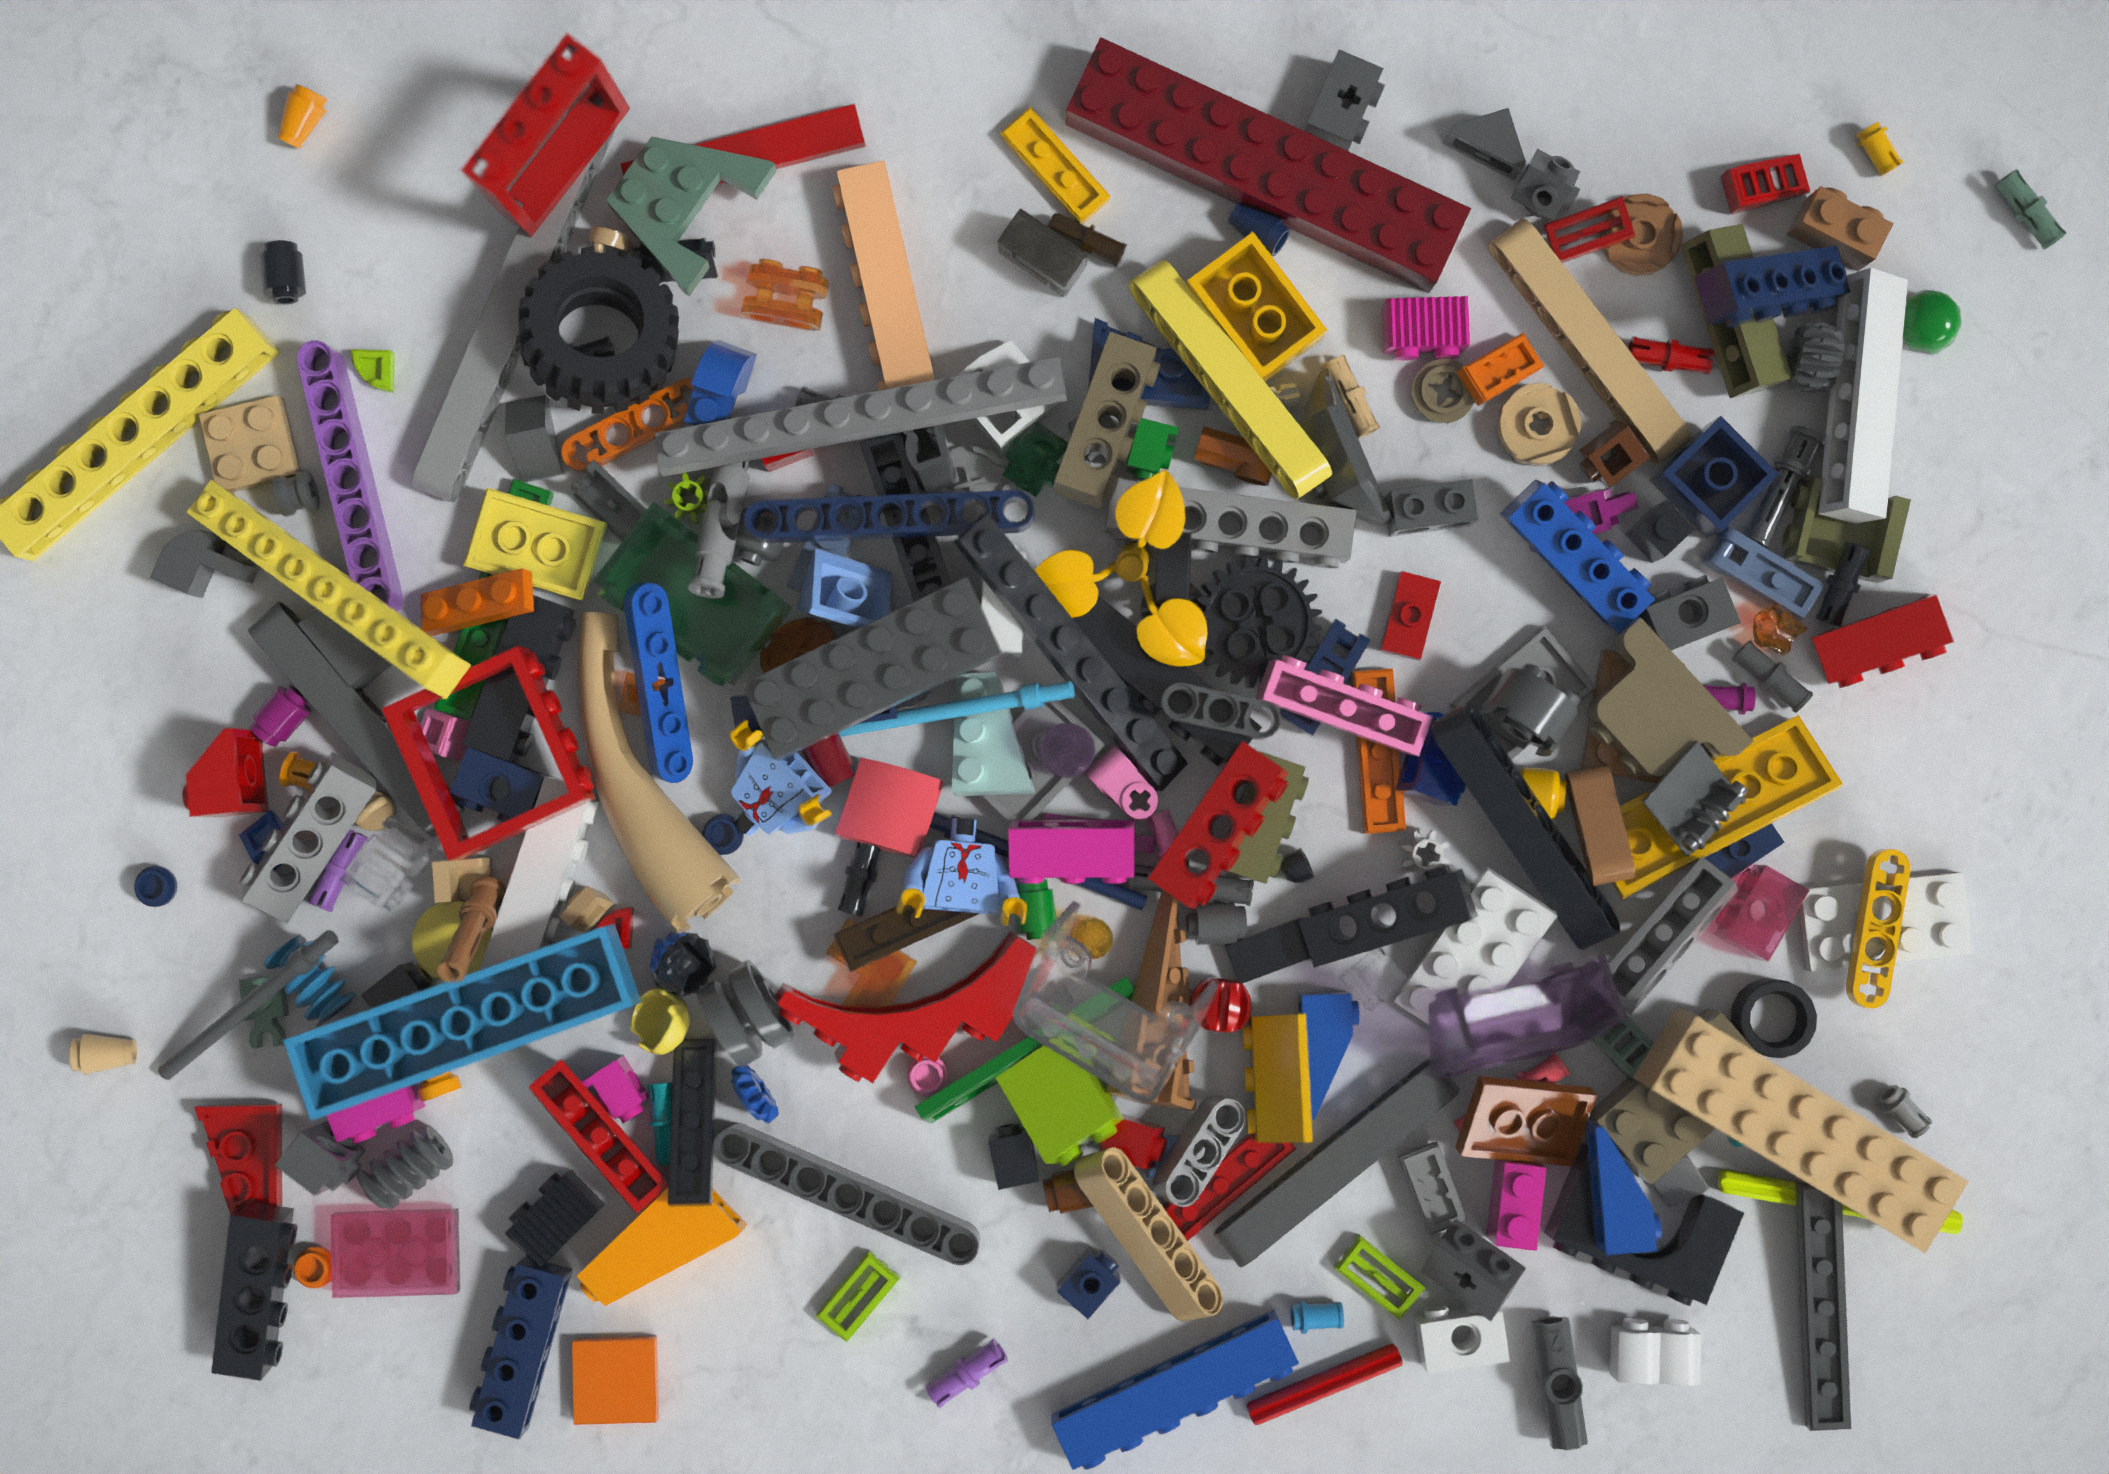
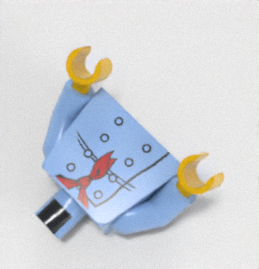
(774, 792)
(961, 877)

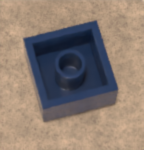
(1714, 477)

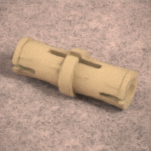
(1352, 396)

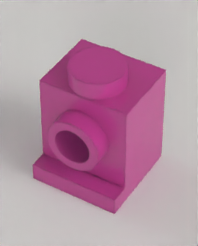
(618, 1089)

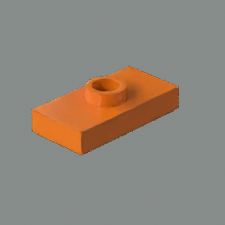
(1500, 369)

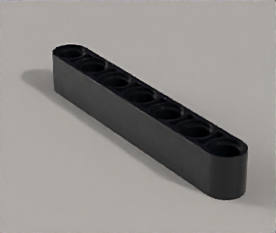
(1525, 826)

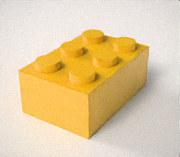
(1257, 306)

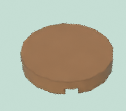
(1656, 236)

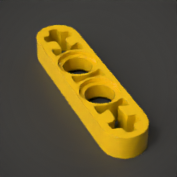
(1869, 926)

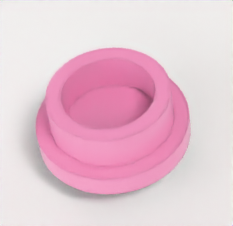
(926, 1076)

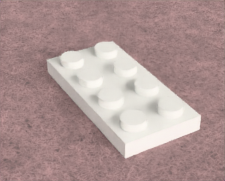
(1932, 922)
(1481, 952)

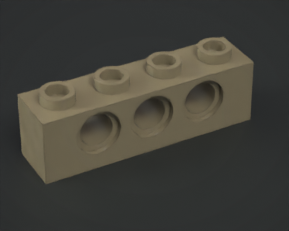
(1119, 359)

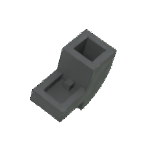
(193, 557)

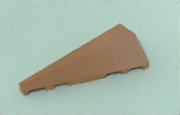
(1160, 982)

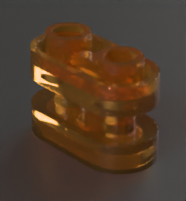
(771, 277)

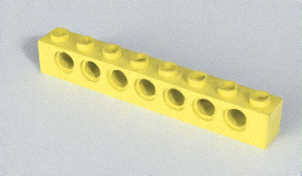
(154, 434)
(329, 589)

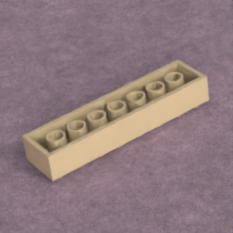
(1800, 1128)

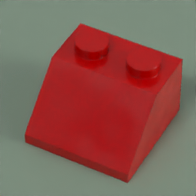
(228, 777)

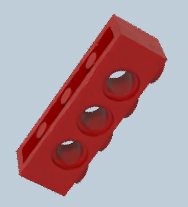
(1220, 801)
(598, 1136)

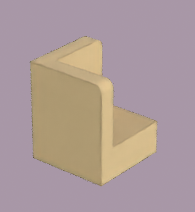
(454, 878)

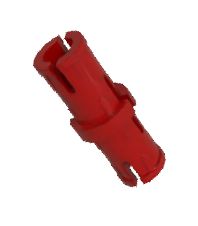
(1671, 355)

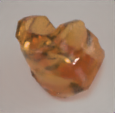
(1776, 629)

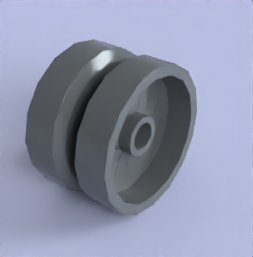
(744, 1014)

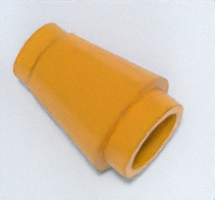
(301, 115)

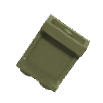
(1820, 539)

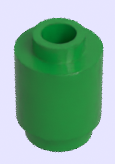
(1040, 909)

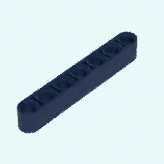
(870, 509)

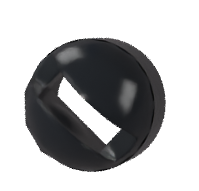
(1296, 867)

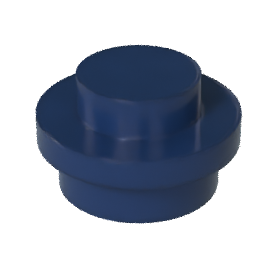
(723, 834)
(155, 886)

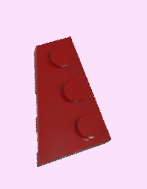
(246, 1149)

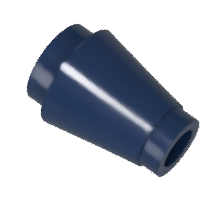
(1265, 226)

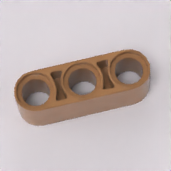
(1599, 825)

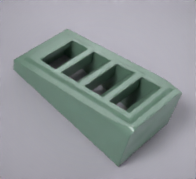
(1619, 1058)

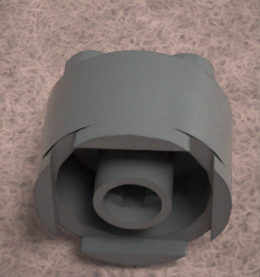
(1530, 709)

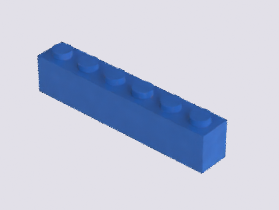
(1174, 1390)

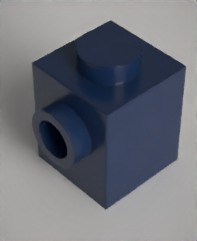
(1089, 1281)

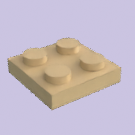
(250, 443)

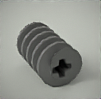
(407, 1170)

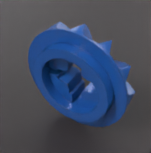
(754, 1094)

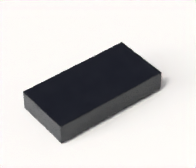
(1268, 951)

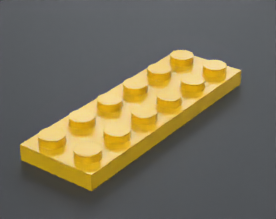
(1782, 775)

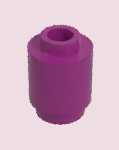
(280, 715)

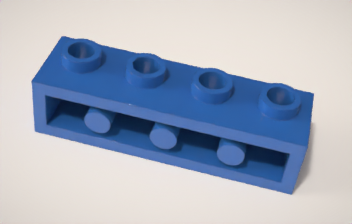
(1578, 555)

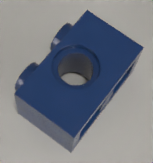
(477, 776)

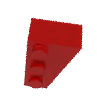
(1883, 641)

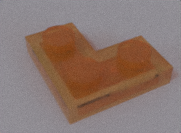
(878, 980)

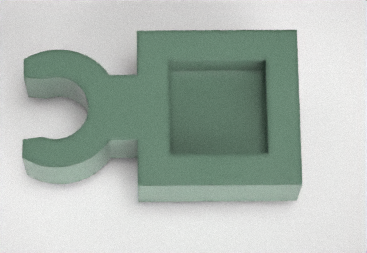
(266, 1015)

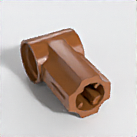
(1231, 455)

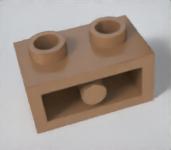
(1832, 220)

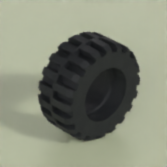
(605, 281)

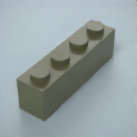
(1748, 353)

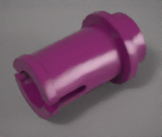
(1734, 697)

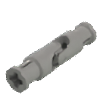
(719, 529)

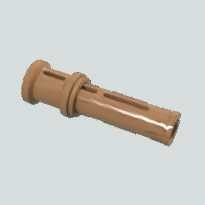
(476, 917)

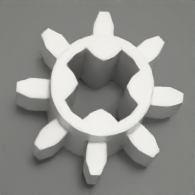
(1434, 848)

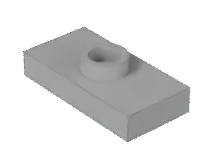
(1432, 1187)

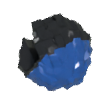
(681, 963)

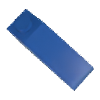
(1329, 1032)
(1620, 1208)

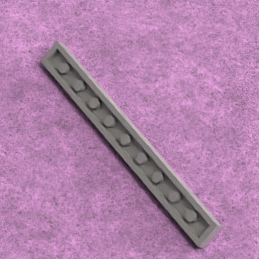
(861, 416)

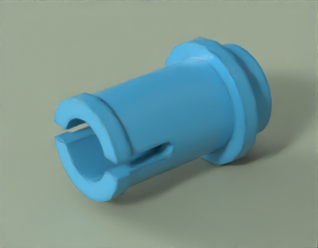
(1316, 1316)

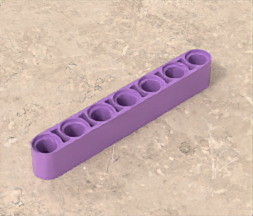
(339, 462)

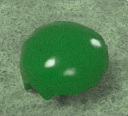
(1931, 321)

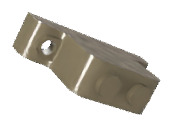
(1659, 708)

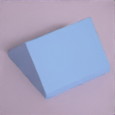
(845, 590)

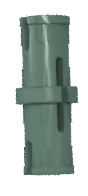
(2030, 209)

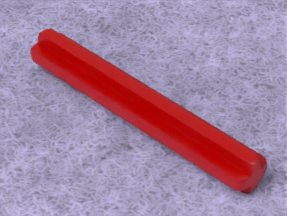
(1324, 1384)

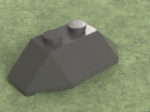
(1333, 434)

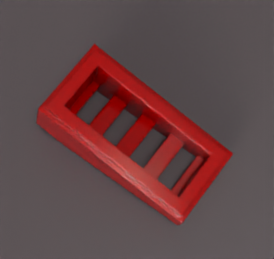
(1735, 189)

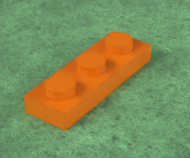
(477, 602)

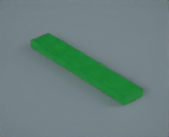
(482, 641)
(984, 1076)

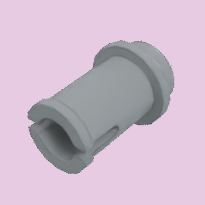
(1904, 1110)

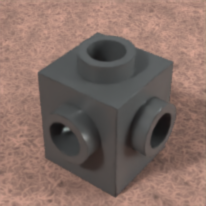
(1547, 185)

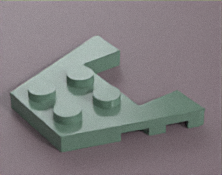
(668, 190)

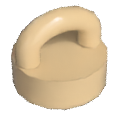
(610, 238)
(376, 812)

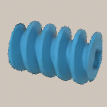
(313, 987)

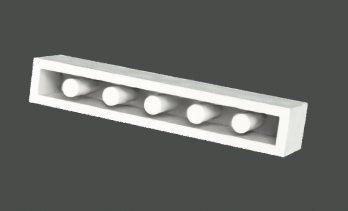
(1864, 398)
(541, 879)

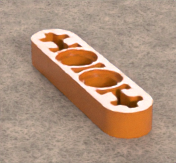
(633, 419)

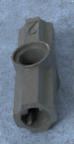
(1562, 1407)

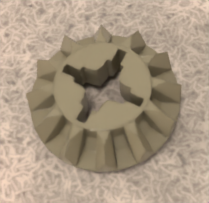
(1425, 398)

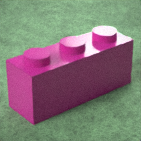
(1071, 850)

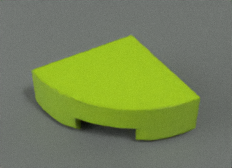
(375, 367)

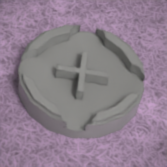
(976, 471)

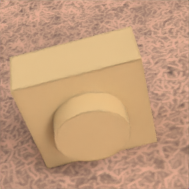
(585, 909)

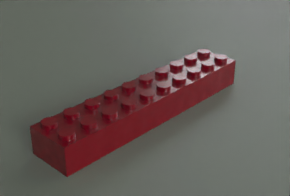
(1266, 165)

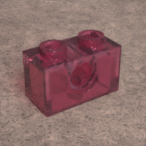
(1781, 902)

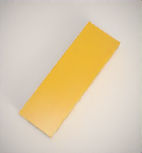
(1055, 166)

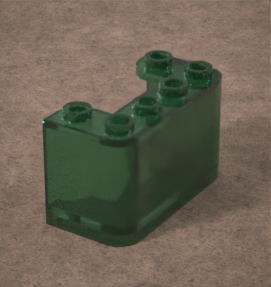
(717, 631)

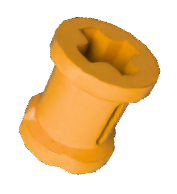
(295, 770)

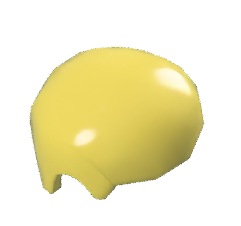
(660, 1021)

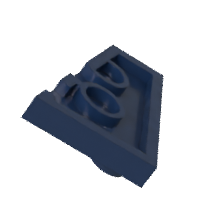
(1174, 383)

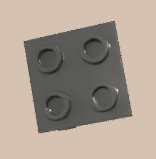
(1693, 799)

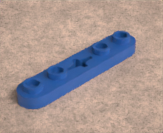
(654, 656)

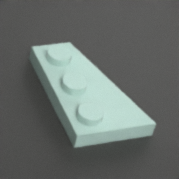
(986, 745)

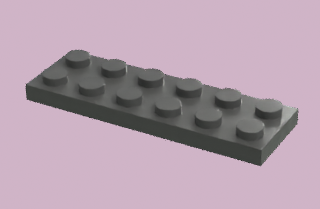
(872, 669)

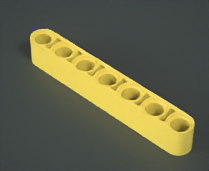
(1230, 379)

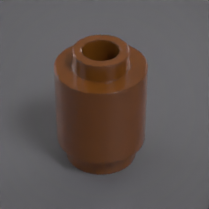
(1064, 1193)

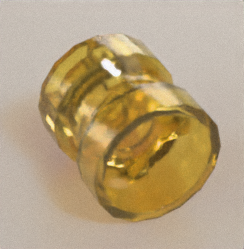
(1094, 933)

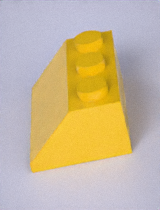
(1278, 1079)

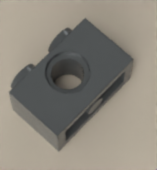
(1711, 609)

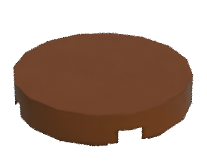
(795, 640)

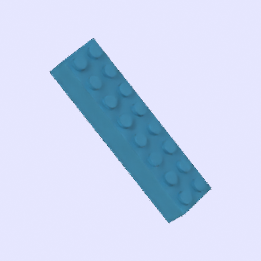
(462, 1021)

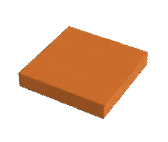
(615, 1380)

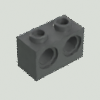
(1431, 508)
(319, 1161)

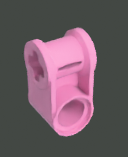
(1118, 780)

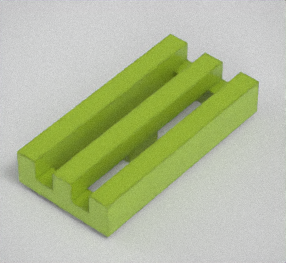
(1351, 1254)
(880, 1268)

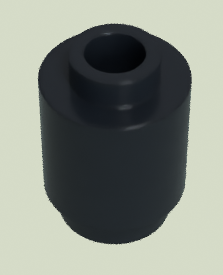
(282, 272)

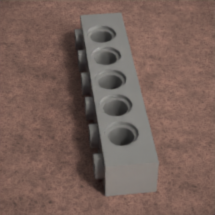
(1333, 524)

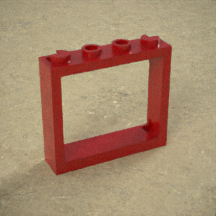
(530, 122)
(430, 780)

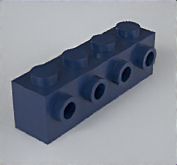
(1772, 286)
(520, 1348)

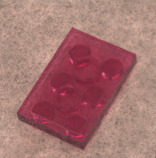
(395, 1253)

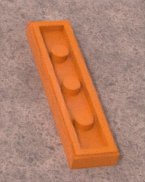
(1379, 767)

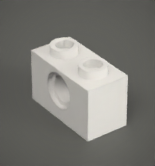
(1483, 1346)

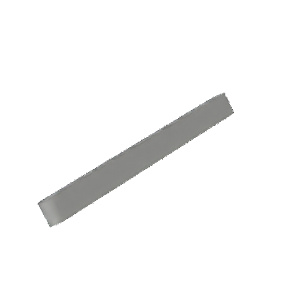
(496, 344)

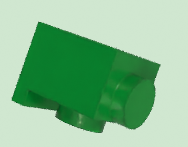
(1150, 449)

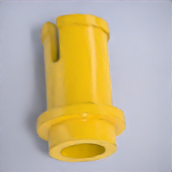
(1879, 148)

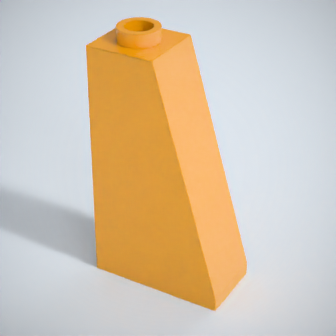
(657, 1244)

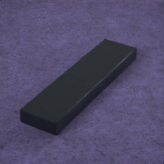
(692, 1123)

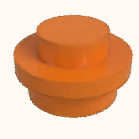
(313, 1267)

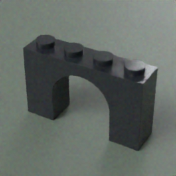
(1684, 1265)

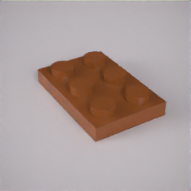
(1525, 1121)

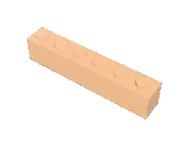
(884, 275)

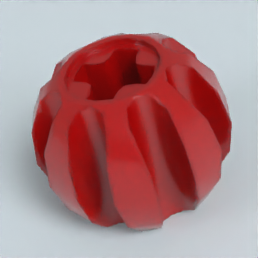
(1229, 1006)

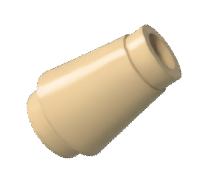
(101, 1053)

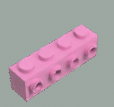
(1344, 707)

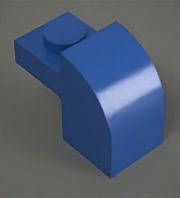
(718, 381)

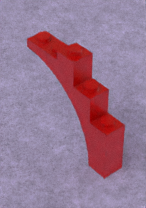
(923, 1025)

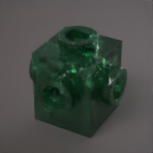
(1035, 459)

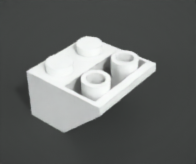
(1007, 426)

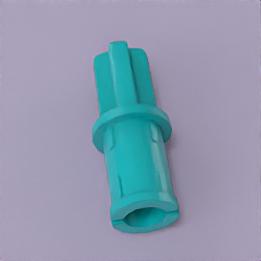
(661, 1104)

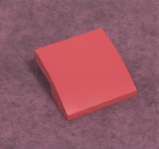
(889, 807)

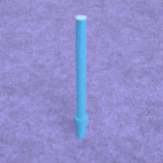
(1029, 696)

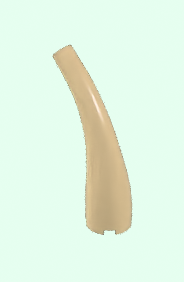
(658, 841)

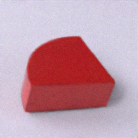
(623, 922)

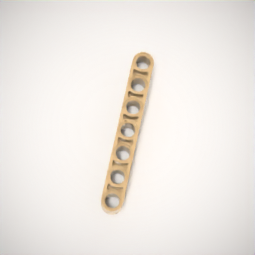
(1589, 340)

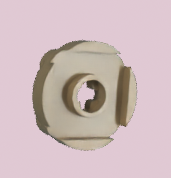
(1549, 404)

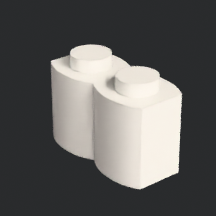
(1655, 1352)

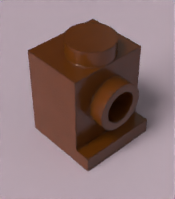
(1625, 454)

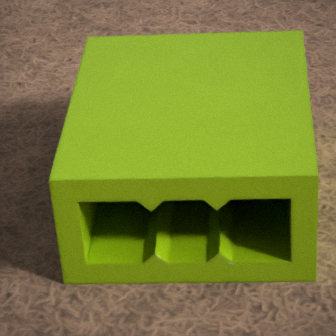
(1059, 1105)

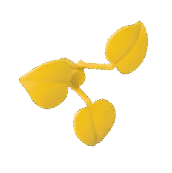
(1154, 514)

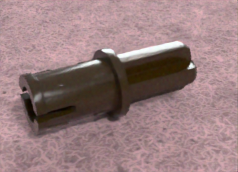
(1088, 239)

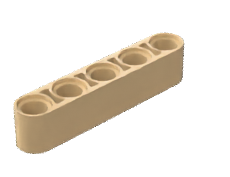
(1148, 1234)

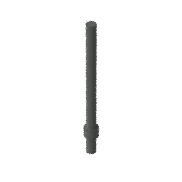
(298, 963)

